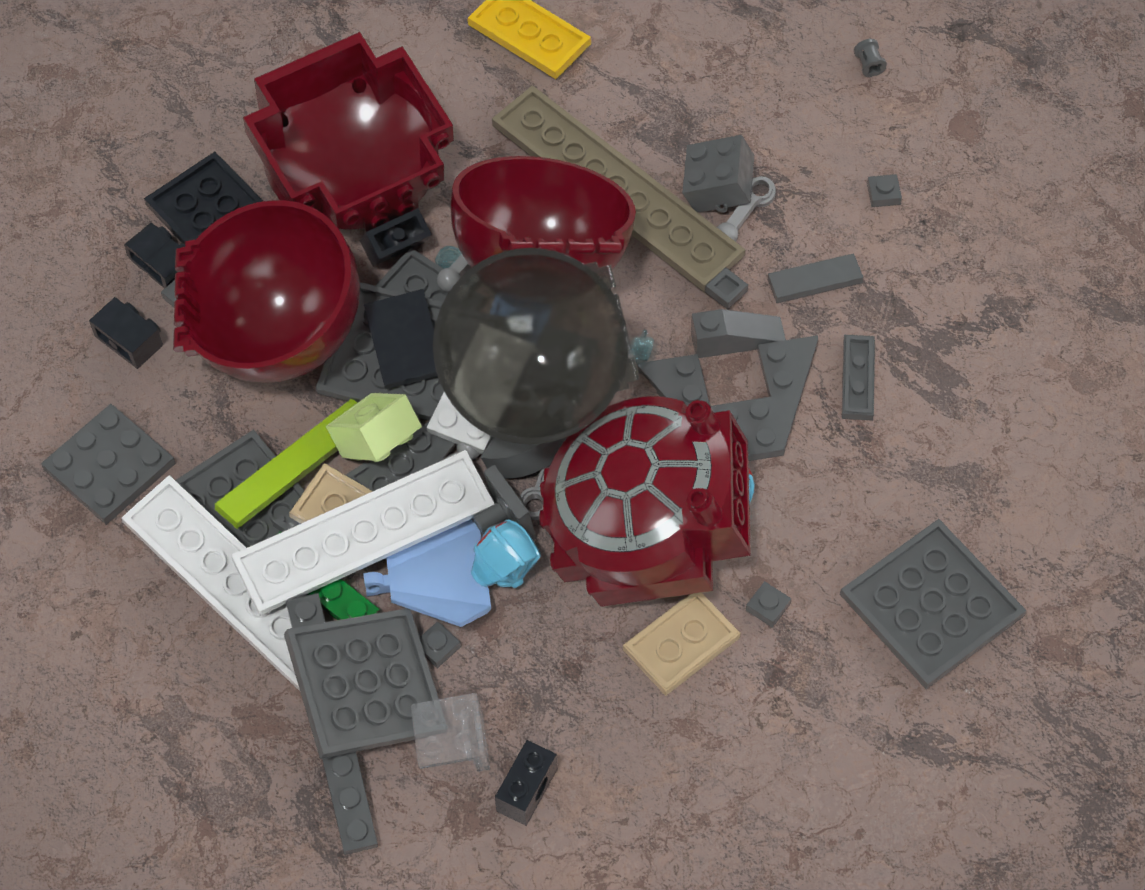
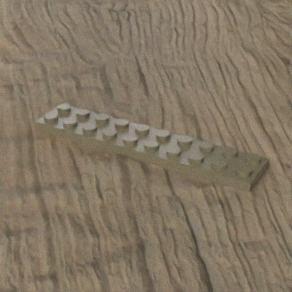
(661, 218)

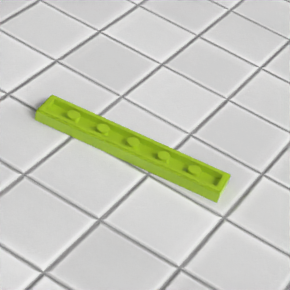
(280, 473)

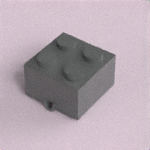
(718, 174)

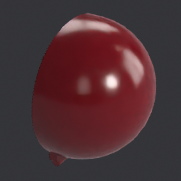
(540, 205)
(265, 292)

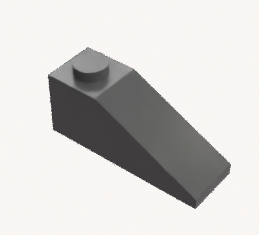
(732, 331)

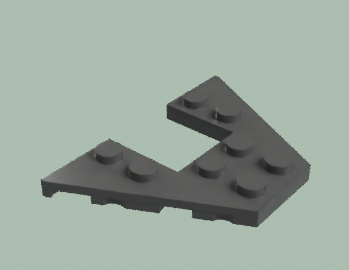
(762, 420)

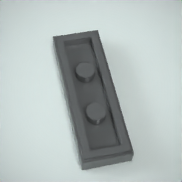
(815, 278)
(858, 377)

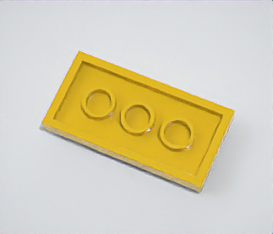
(531, 33)

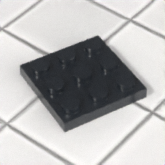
(200, 197)

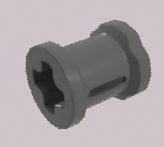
(870, 57)

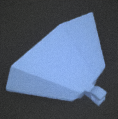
(436, 577)

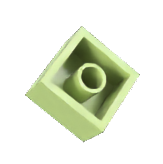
(374, 427)

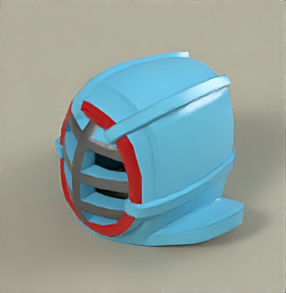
(504, 555)

